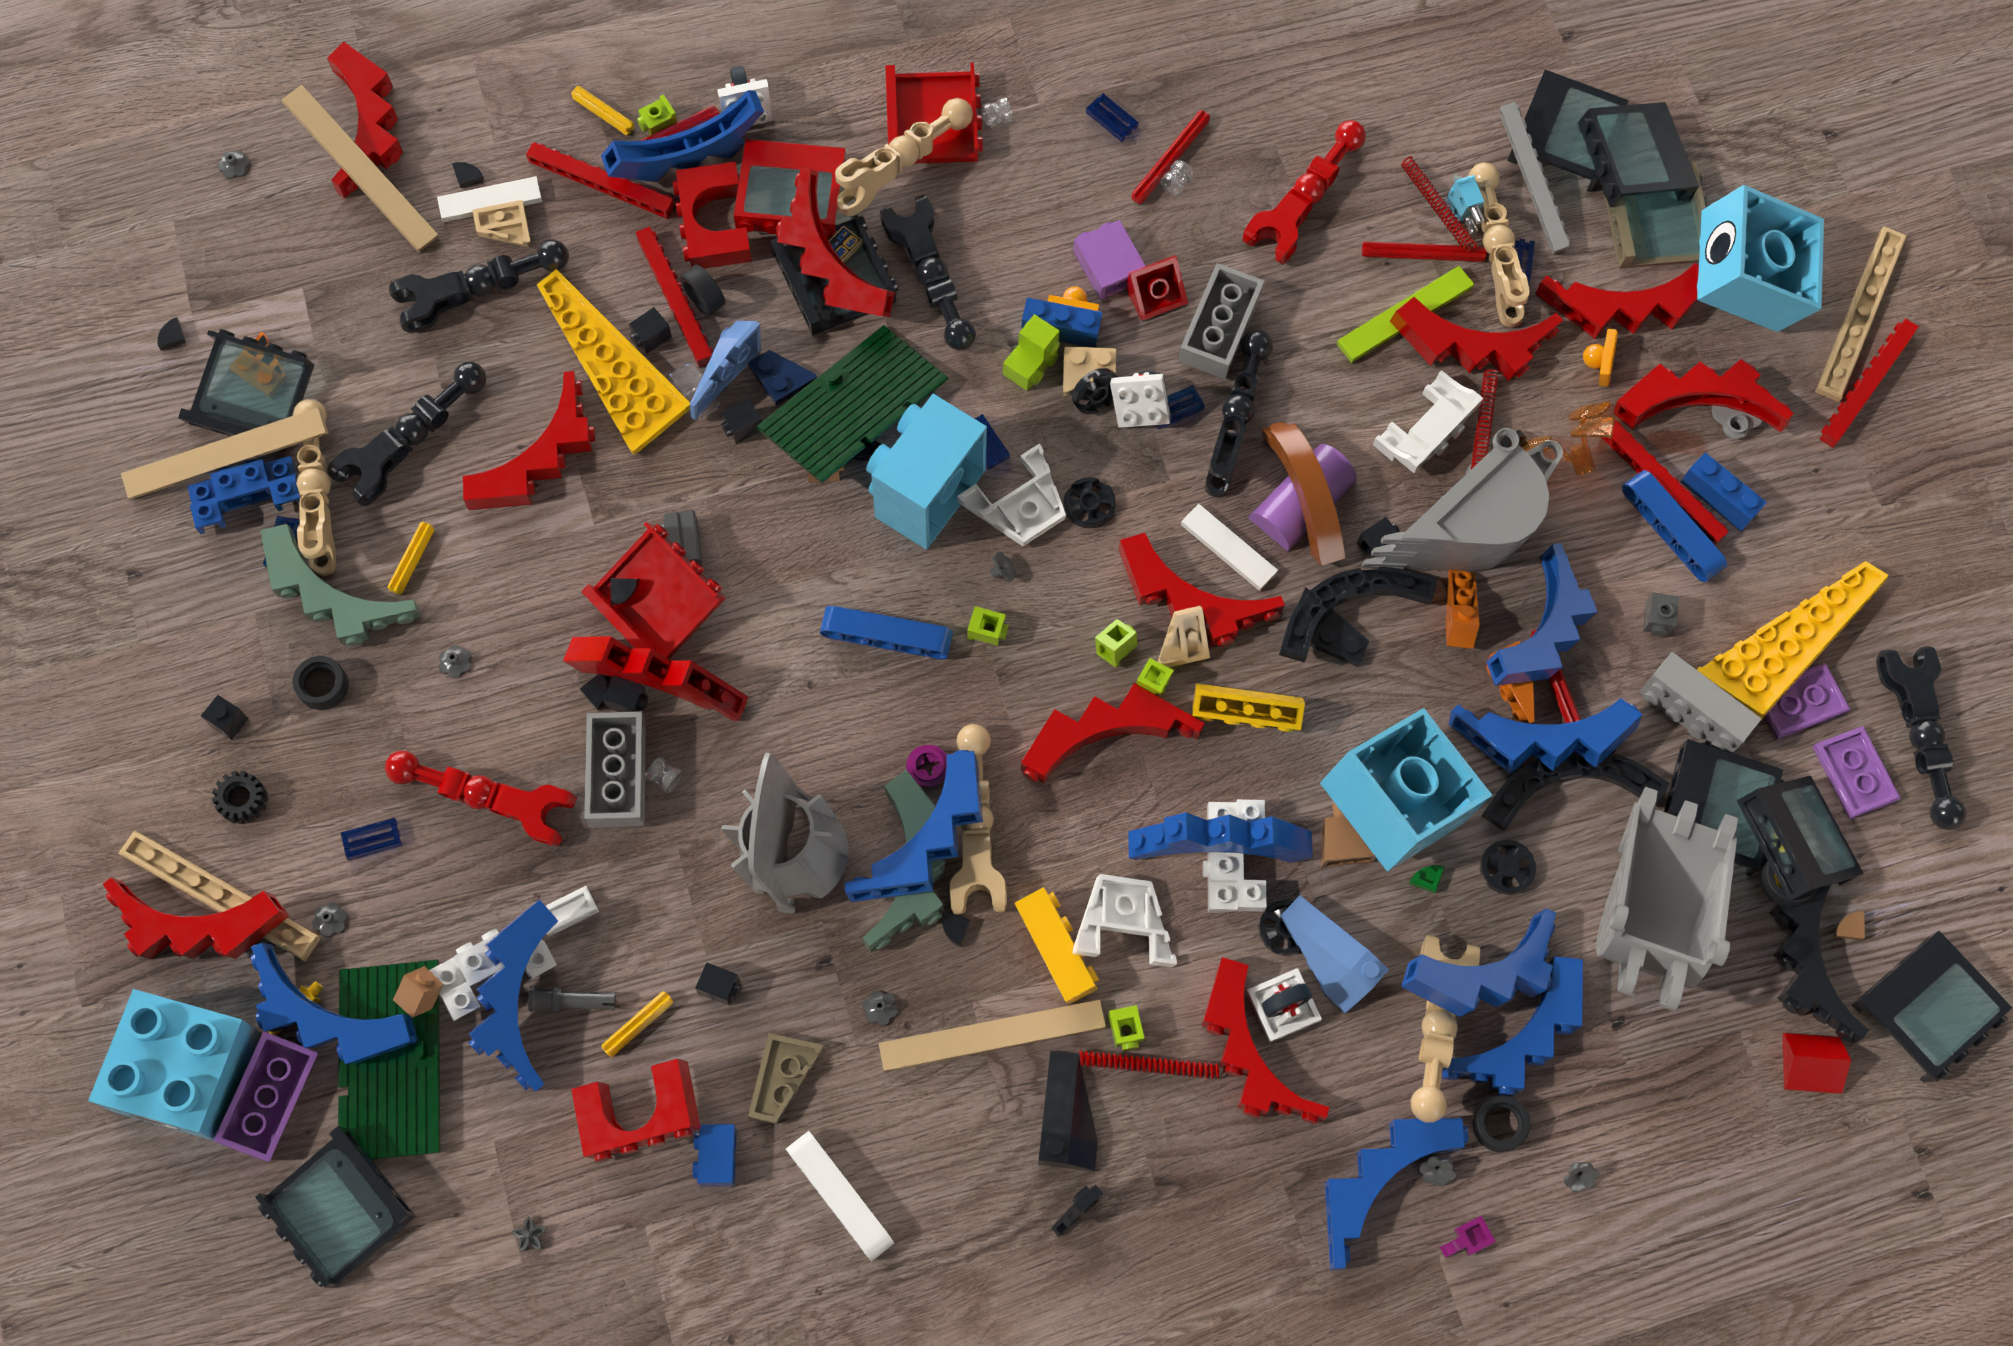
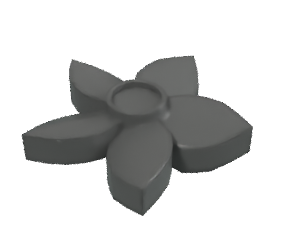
(529, 1234)

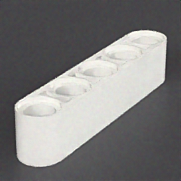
(840, 1196)

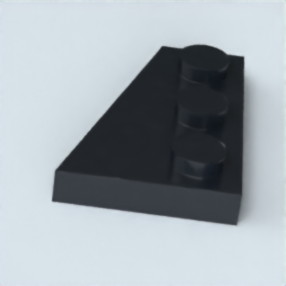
(1338, 637)

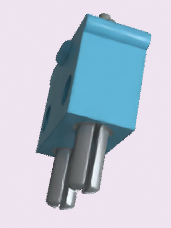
(1466, 201)

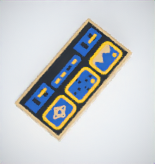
(845, 243)

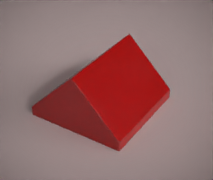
(1156, 288)
(1814, 1063)

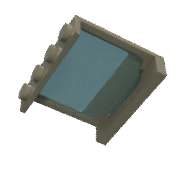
(1657, 227)

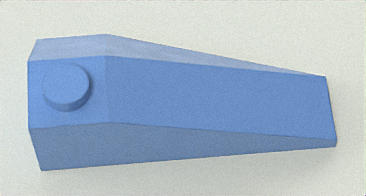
(733, 352)
(1338, 960)

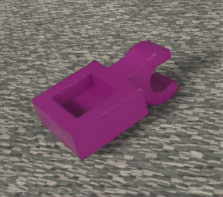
(1471, 1236)

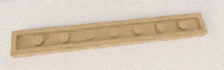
(360, 168)
(1861, 314)
(224, 453)
(210, 890)
(992, 1035)

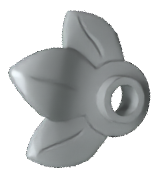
(1729, 417)

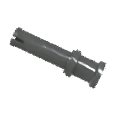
(558, 999)

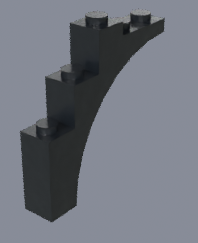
(1810, 985)

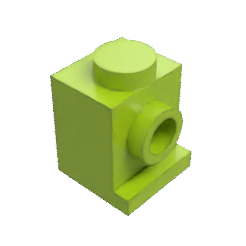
(656, 116)
(986, 618)
(1116, 642)
(1154, 677)
(1128, 1018)

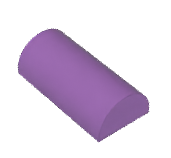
(1281, 511)
(265, 1097)

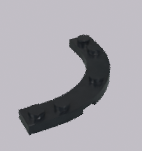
(1344, 587)
(1537, 775)

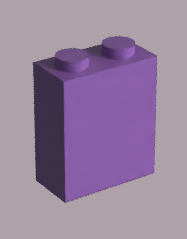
(1107, 258)

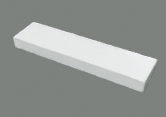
(461, 204)
(1229, 547)

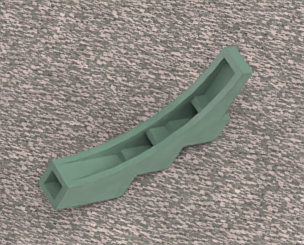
(351, 615)
(913, 811)

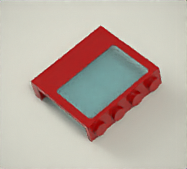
(769, 183)

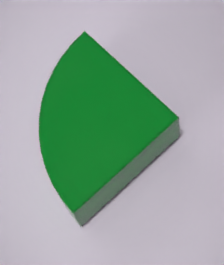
(1428, 878)

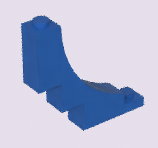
(1514, 742)
(910, 867)
(1351, 1197)

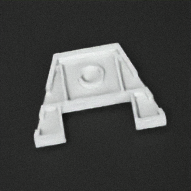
(1025, 511)
(1124, 907)

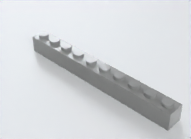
(1533, 177)

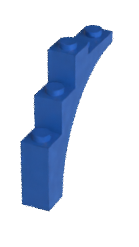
(716, 137)
(1557, 631)
(1223, 834)
(1462, 987)
(501, 991)
(1558, 1009)
(317, 1026)

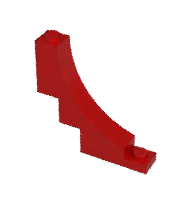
(1596, 308)
(646, 666)
(1138, 714)

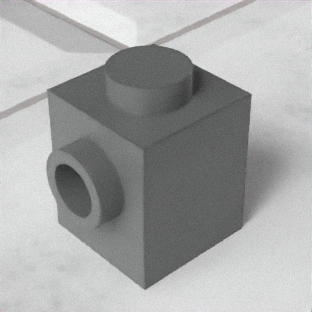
(1661, 614)

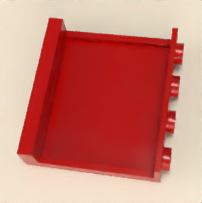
(921, 99)
(670, 596)

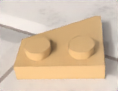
(503, 223)
(1081, 361)
(1185, 638)

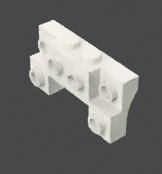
(1430, 434)
(1226, 870)
(473, 967)

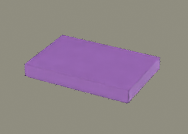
(1807, 703)
(1856, 772)

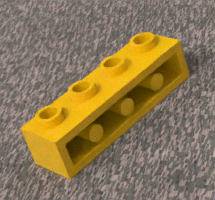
(1248, 706)
(1056, 945)

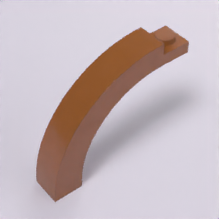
(1311, 489)

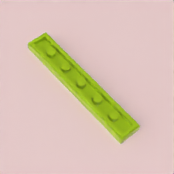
(1380, 329)

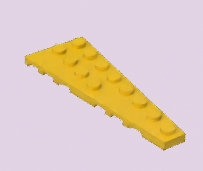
(626, 382)
(1778, 653)

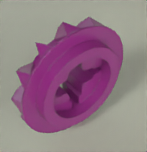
(935, 756)

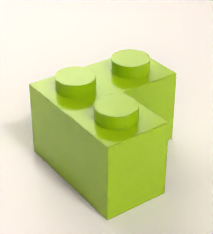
(1034, 353)

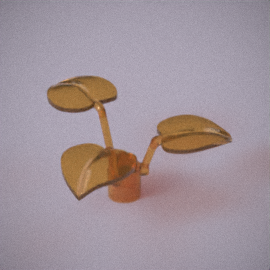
(1580, 453)

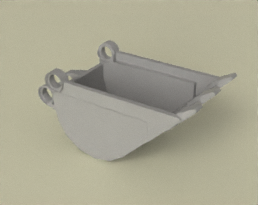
(1480, 516)
(1669, 899)

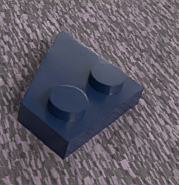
(780, 376)

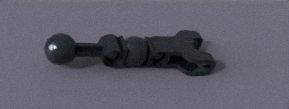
(932, 273)
(456, 288)
(1237, 411)
(393, 445)
(1921, 712)

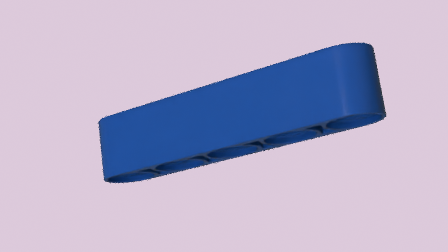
(1674, 526)
(886, 632)

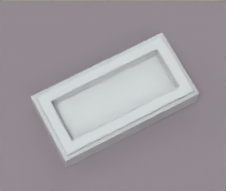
(572, 909)

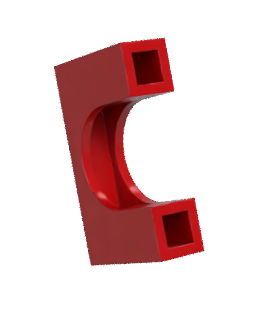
(696, 188)
(673, 1116)

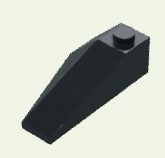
(1067, 1122)

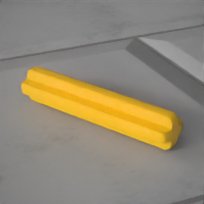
(602, 110)
(411, 558)
(637, 1024)

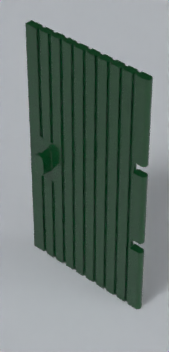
(851, 402)
(396, 1095)

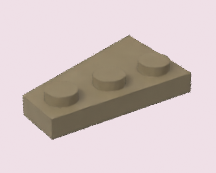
(780, 1075)

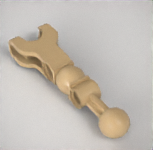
(883, 164)
(1499, 242)
(313, 485)
(976, 838)
(1439, 1032)

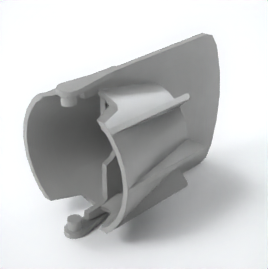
(768, 825)

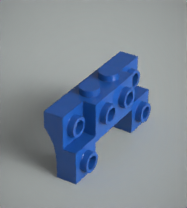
(241, 487)

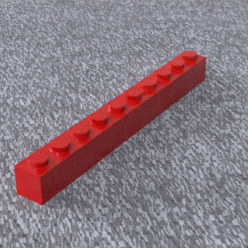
(598, 179)
(673, 294)
(1866, 386)
(1639, 460)

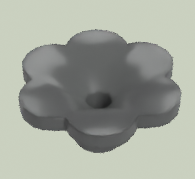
(233, 164)
(1003, 567)
(455, 666)
(333, 924)
(883, 1014)
(1438, 1171)
(1581, 1176)

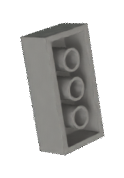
(1221, 321)
(1699, 705)
(615, 769)

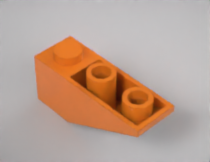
(1461, 609)
(1519, 696)

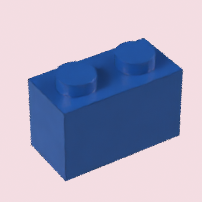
(715, 1155)

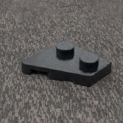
(1083, 1202)

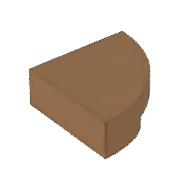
(1851, 927)

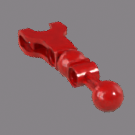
(1285, 219)
(482, 793)

